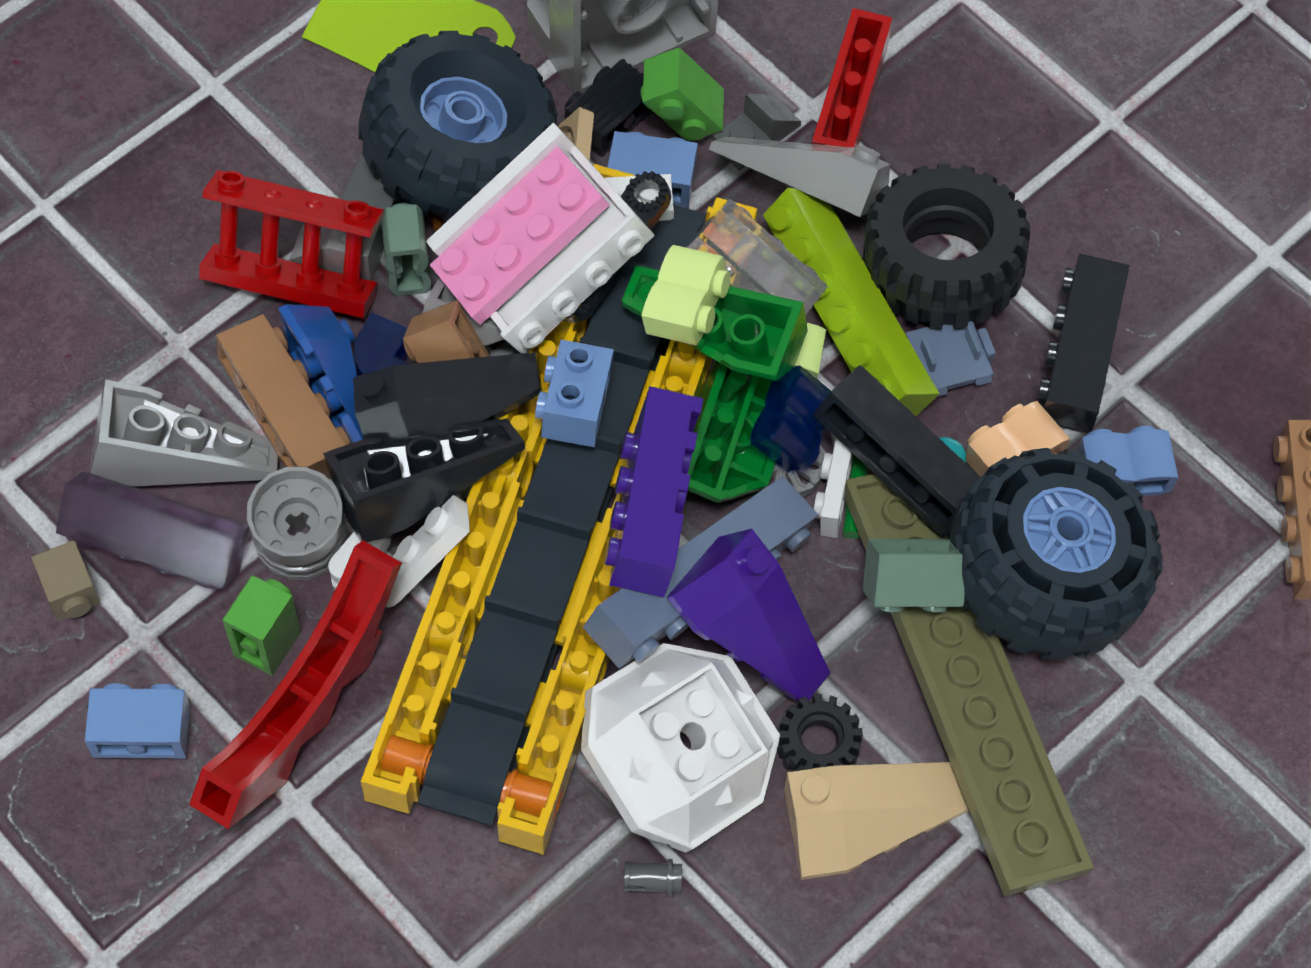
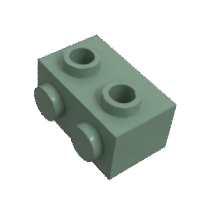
(913, 574)

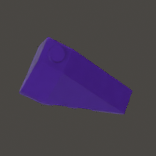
(748, 608)

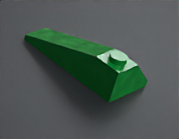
(750, 328)

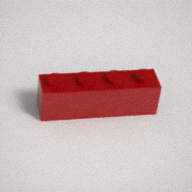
(853, 79)

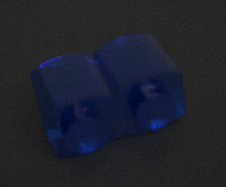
(786, 425)

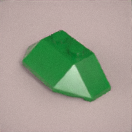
(723, 457)

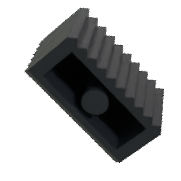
(614, 101)

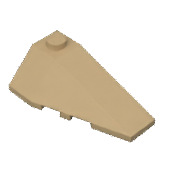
(863, 810)

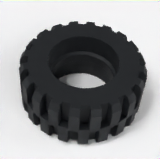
(946, 203)

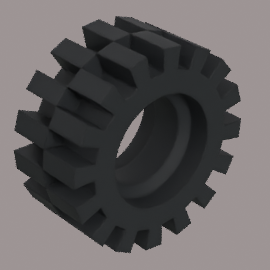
(818, 713)

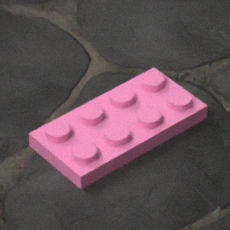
(519, 235)

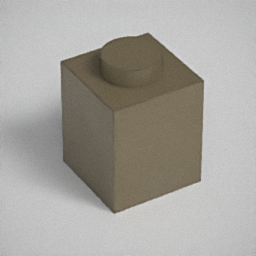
(65, 581)

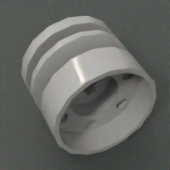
(291, 501)

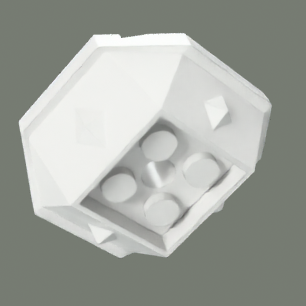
(646, 769)

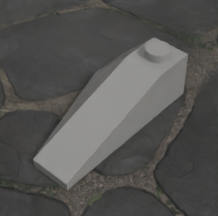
(832, 173)
(158, 443)

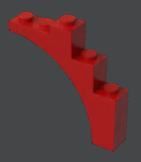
(304, 701)

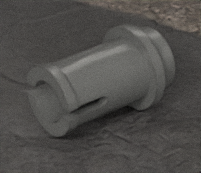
(653, 877)

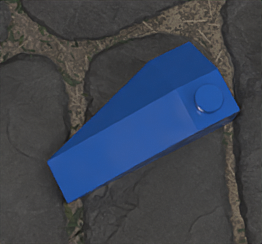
(326, 353)

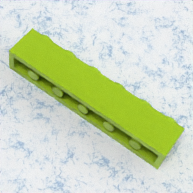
(852, 303)

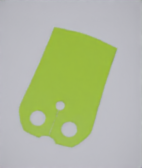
(373, 28)

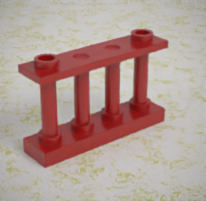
(282, 278)

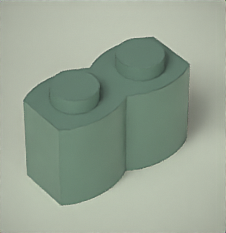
(406, 249)

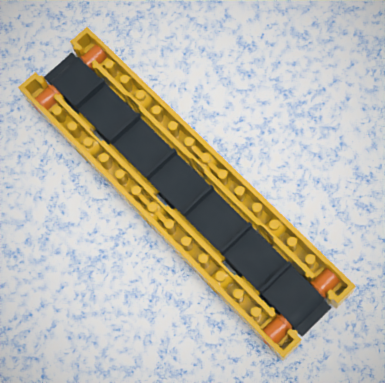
(530, 584)

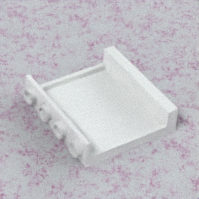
(576, 269)

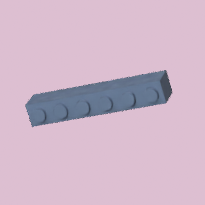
(634, 621)

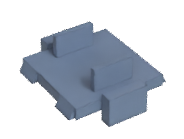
(954, 355)

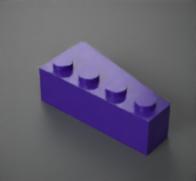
(652, 492)

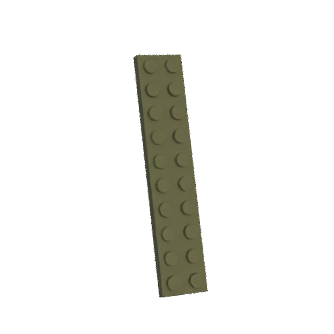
(980, 720)

